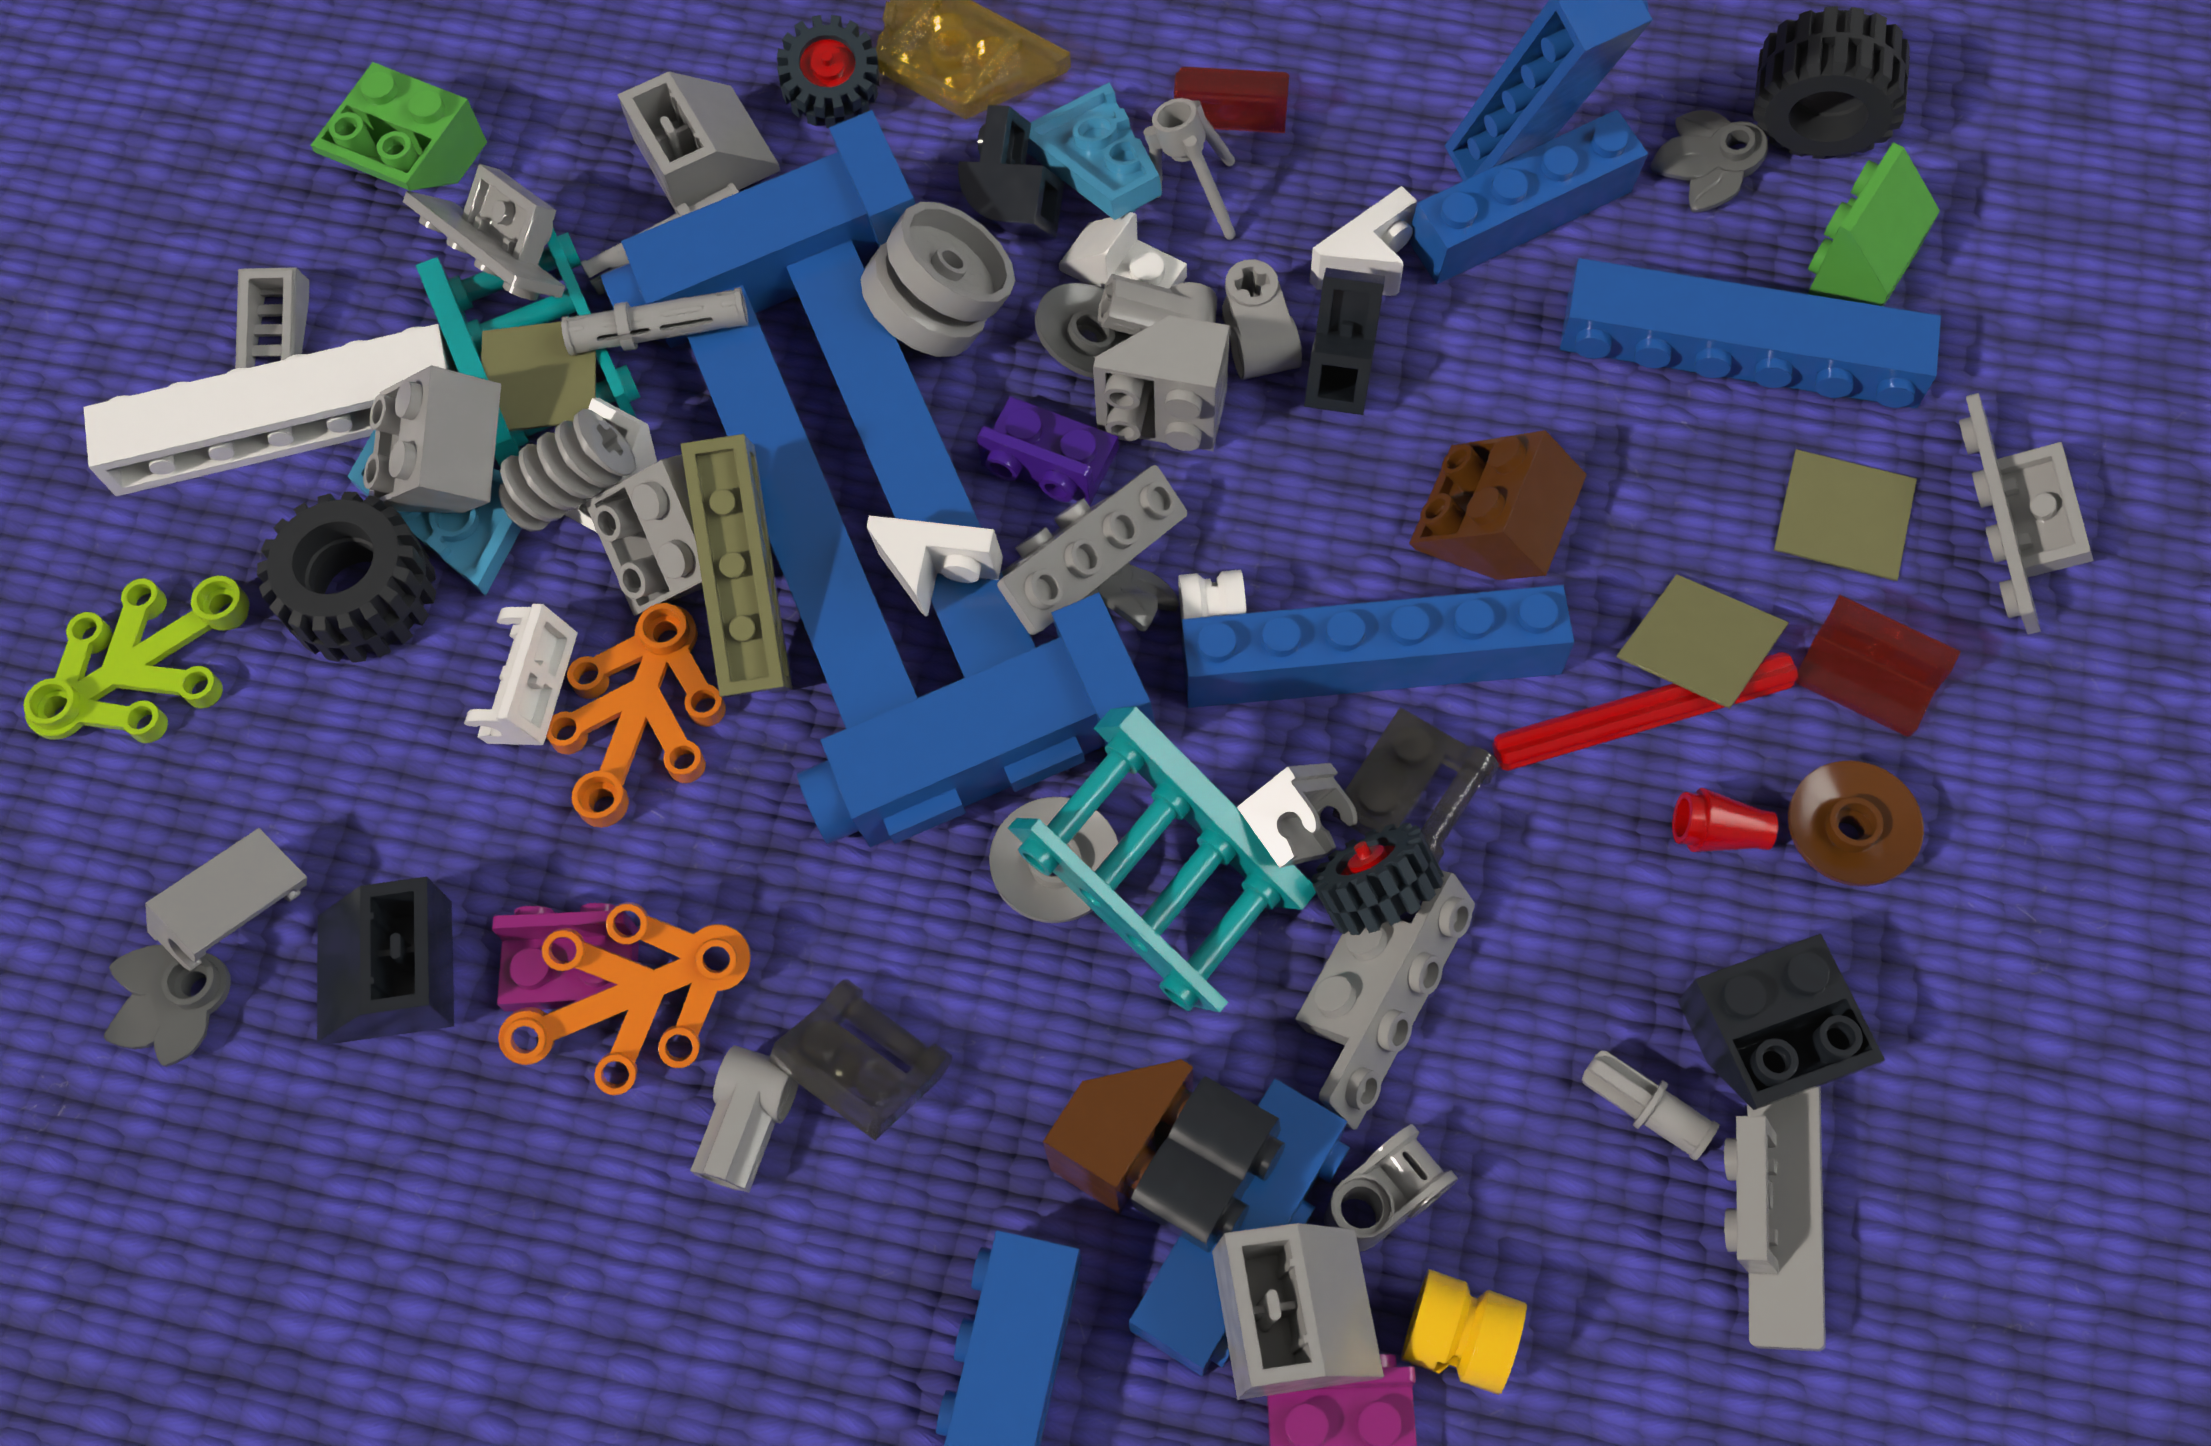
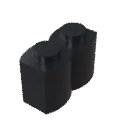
(1209, 1164)

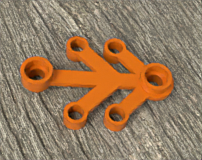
(635, 705)
(637, 990)

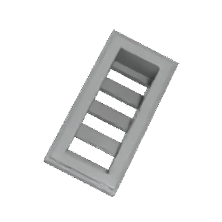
(253, 287)

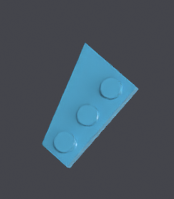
(1096, 153)
(469, 541)

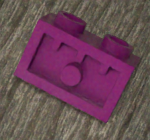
(526, 977)
(1348, 1414)

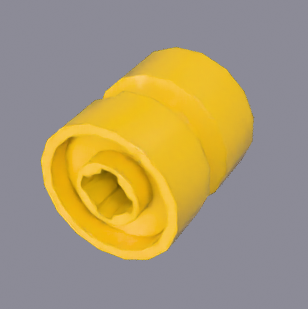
(1464, 1332)

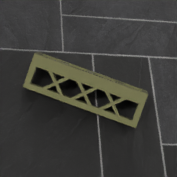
(736, 566)

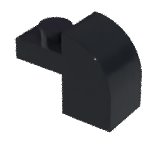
(1002, 187)
(1344, 341)

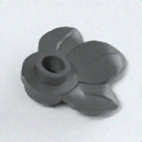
(1705, 159)
(1136, 595)
(162, 1004)

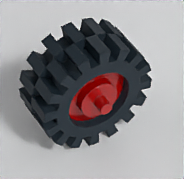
(828, 70)
(1378, 879)

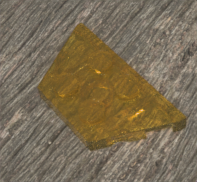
(963, 54)

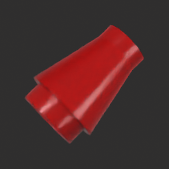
(1718, 823)

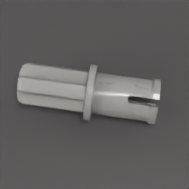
(1649, 1104)

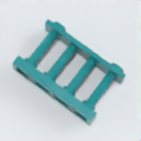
(464, 338)
(1224, 839)

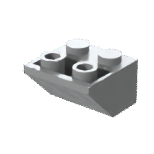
(695, 136)
(1165, 384)
(434, 442)
(649, 534)
(1295, 1309)

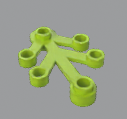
(131, 663)

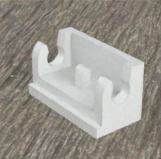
(529, 679)

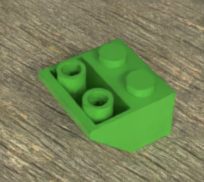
(402, 131)
(1875, 232)

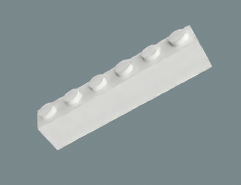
(252, 411)

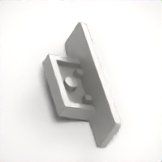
(499, 227)
(2034, 511)
(1088, 547)
(1375, 993)
(1780, 1220)

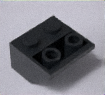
(385, 962)
(1780, 1023)

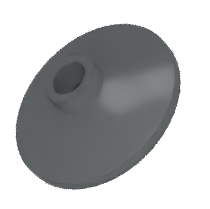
(1070, 326)

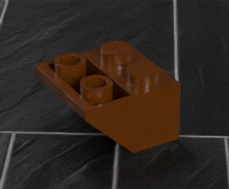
(1500, 505)
(1117, 1128)

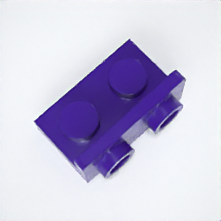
(1047, 451)

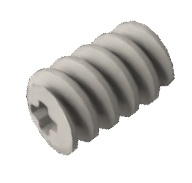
(563, 470)

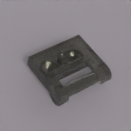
(1403, 768)
(848, 1071)

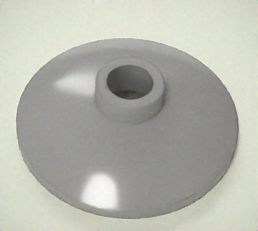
(1030, 891)

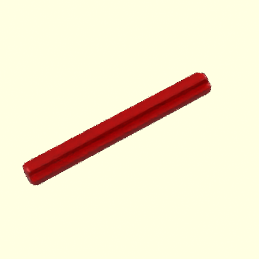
(1628, 716)

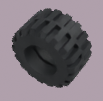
(1832, 83)
(322, 544)

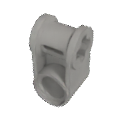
(1260, 326)
(1395, 1182)

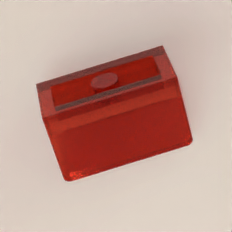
(1237, 97)
(1875, 666)

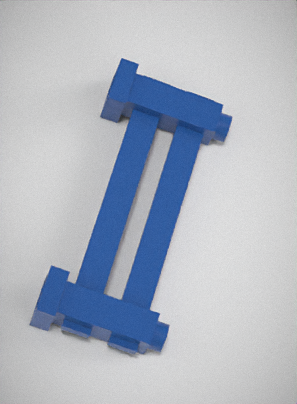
(1020, 705)

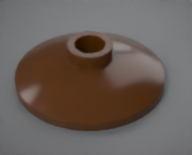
(1873, 803)

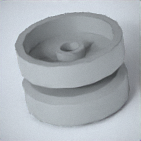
(937, 279)

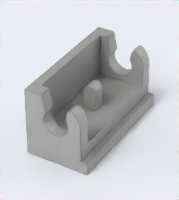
(1289, 810)
(222, 897)

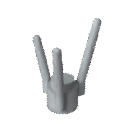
(1181, 132)

